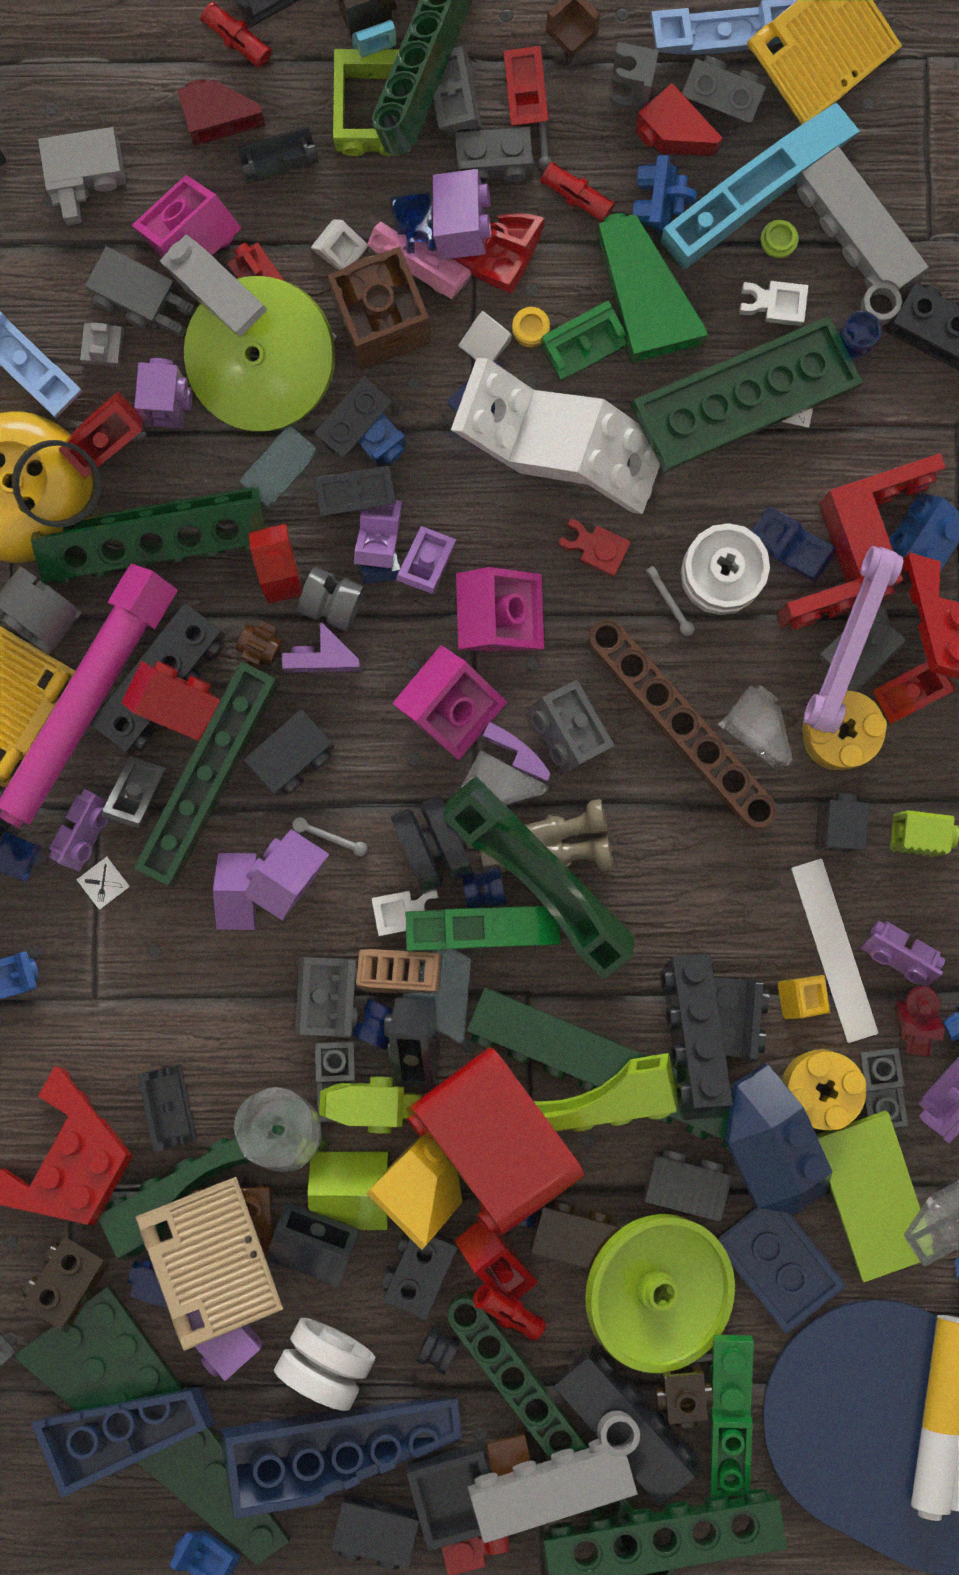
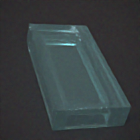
(279, 465)

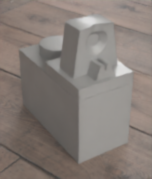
(80, 163)

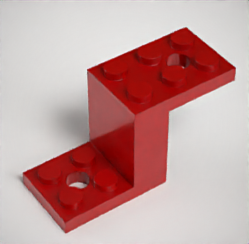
(853, 528)

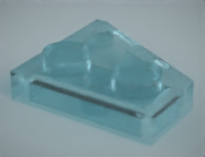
(452, 993)

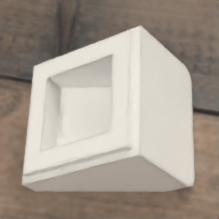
(339, 245)
(485, 338)

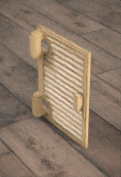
(210, 1263)

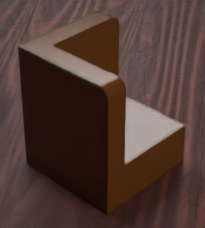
(573, 24)
(508, 1452)

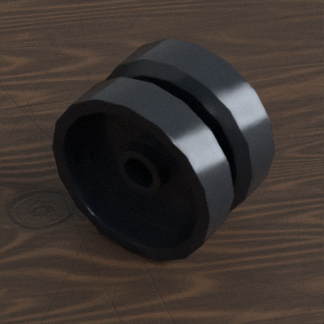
(431, 845)

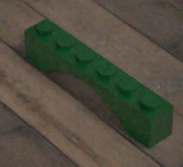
(500, 834)
(120, 1218)

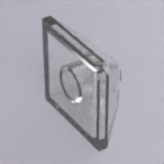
(759, 726)

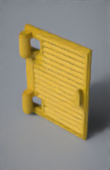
(822, 49)
(22, 702)

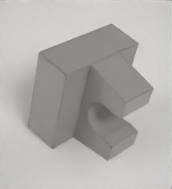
(102, 344)

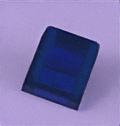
(17, 856)

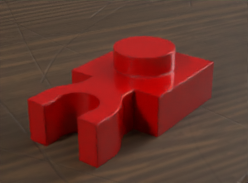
(600, 550)

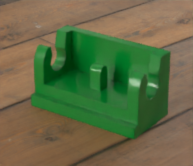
(584, 341)

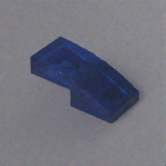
(793, 545)

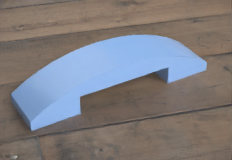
(712, 32)
(34, 370)

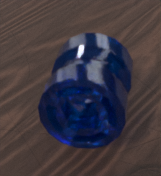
(864, 327)
(492, 888)
(373, 1026)

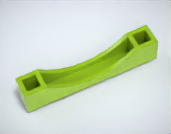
(637, 1091)

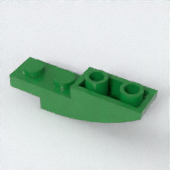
(481, 928)
(731, 1415)

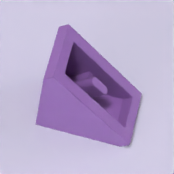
(231, 907)

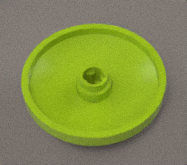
(292, 363)
(660, 1293)

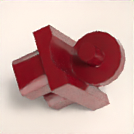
(919, 1020)

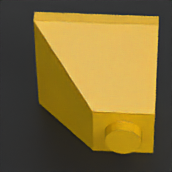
(419, 1190)

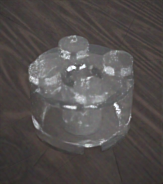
(272, 1151)

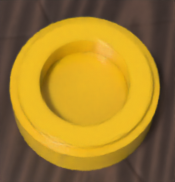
(530, 326)

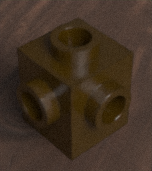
(684, 1396)

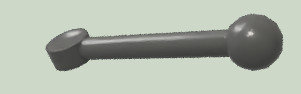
(544, 161)

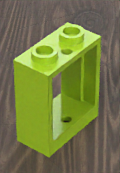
(350, 65)

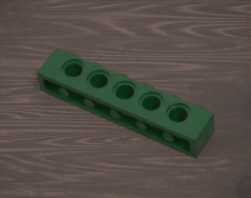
(163, 519)
(762, 1535)

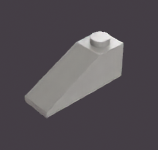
(212, 285)

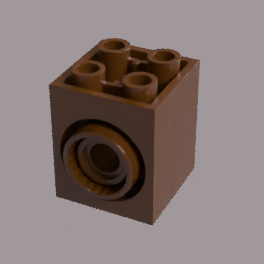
(380, 307)

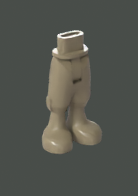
(555, 829)

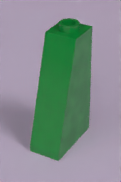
(645, 292)

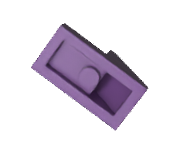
(426, 560)
(332, 656)

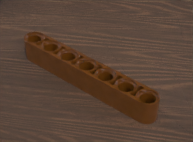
(700, 731)

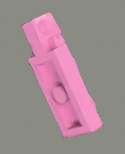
(442, 275)

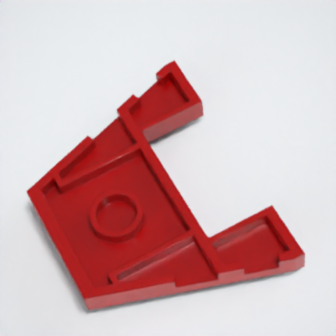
(938, 615)
(80, 1165)

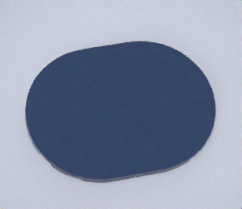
(849, 1424)

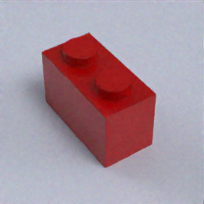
(171, 701)

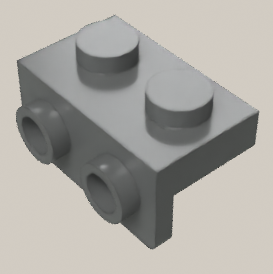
(724, 90)
(326, 997)

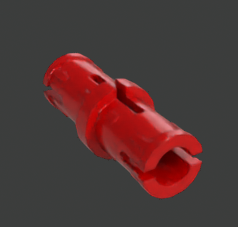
(236, 34)
(577, 192)
(509, 1312)

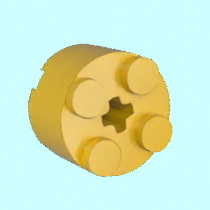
(866, 730)
(845, 1082)

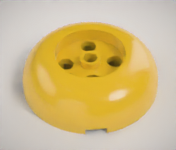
(56, 491)

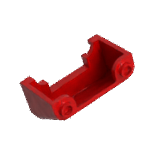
(496, 1141)

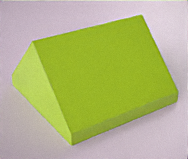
(340, 1187)

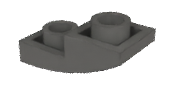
(334, 1065)
(884, 1084)

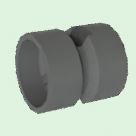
(330, 599)

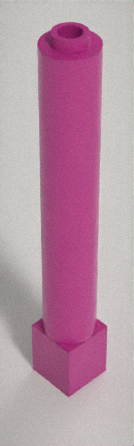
(137, 604)

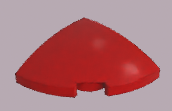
(506, 251)

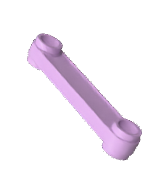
(880, 569)

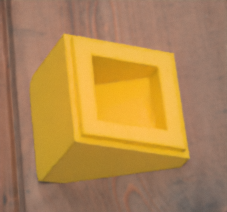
(803, 997)

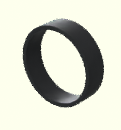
(95, 490)

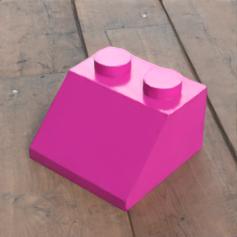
(190, 211)
(499, 610)
(450, 702)

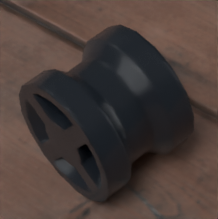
(438, 1350)

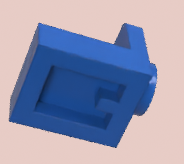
(383, 442)

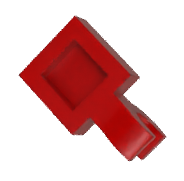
(471, 1554)

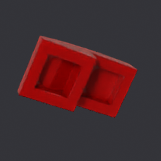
(526, 86)

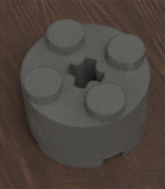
(36, 610)

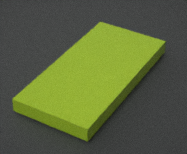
(872, 1194)

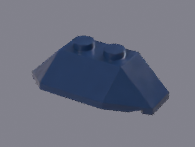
(775, 1144)

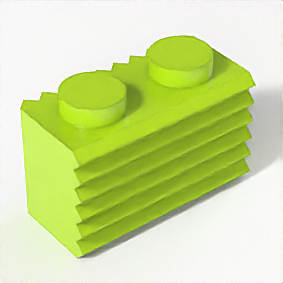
(923, 833)

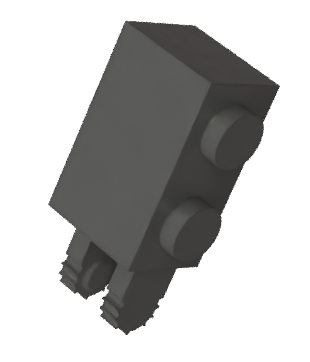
(136, 292)

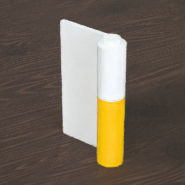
(938, 1453)

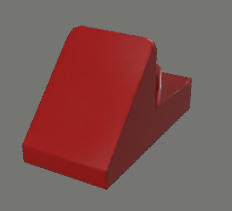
(912, 692)

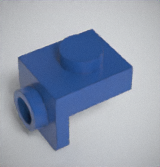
(17, 975)
(203, 1555)

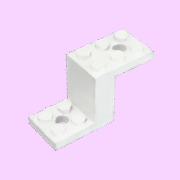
(557, 435)

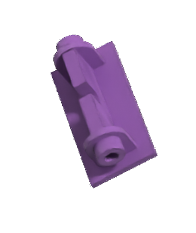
(75, 846)
(918, 964)

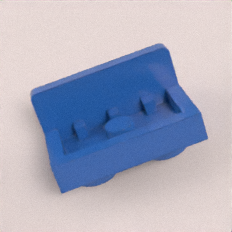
(928, 529)

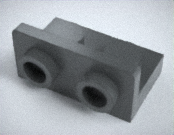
(496, 153)
(879, 648)
(569, 727)

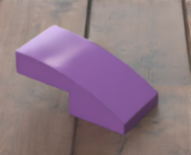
(378, 535)
(525, 760)

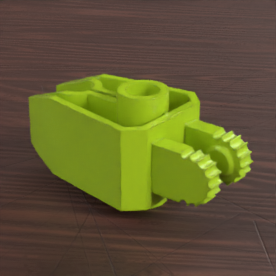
(367, 1104)

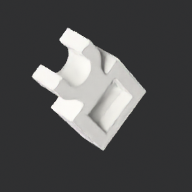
(782, 302)
(391, 910)

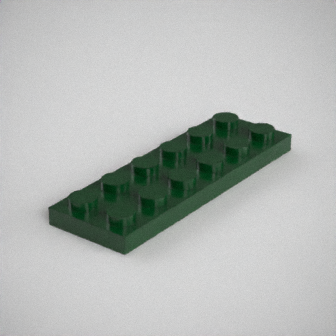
(746, 394)

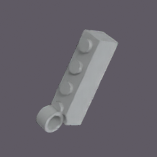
(862, 228)
(556, 1487)

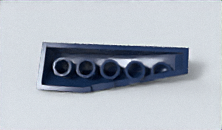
(316, 1454)

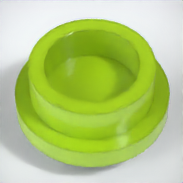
(779, 239)

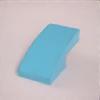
(374, 38)

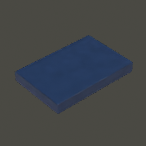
(780, 1265)

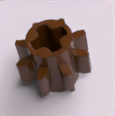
(259, 644)

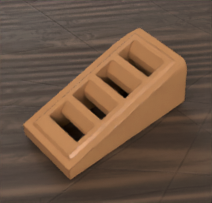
(374, 971)

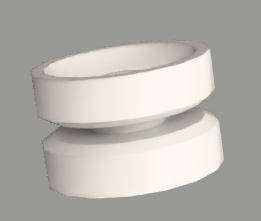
(731, 547)
(324, 1364)

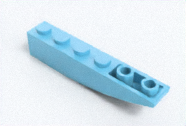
(755, 186)

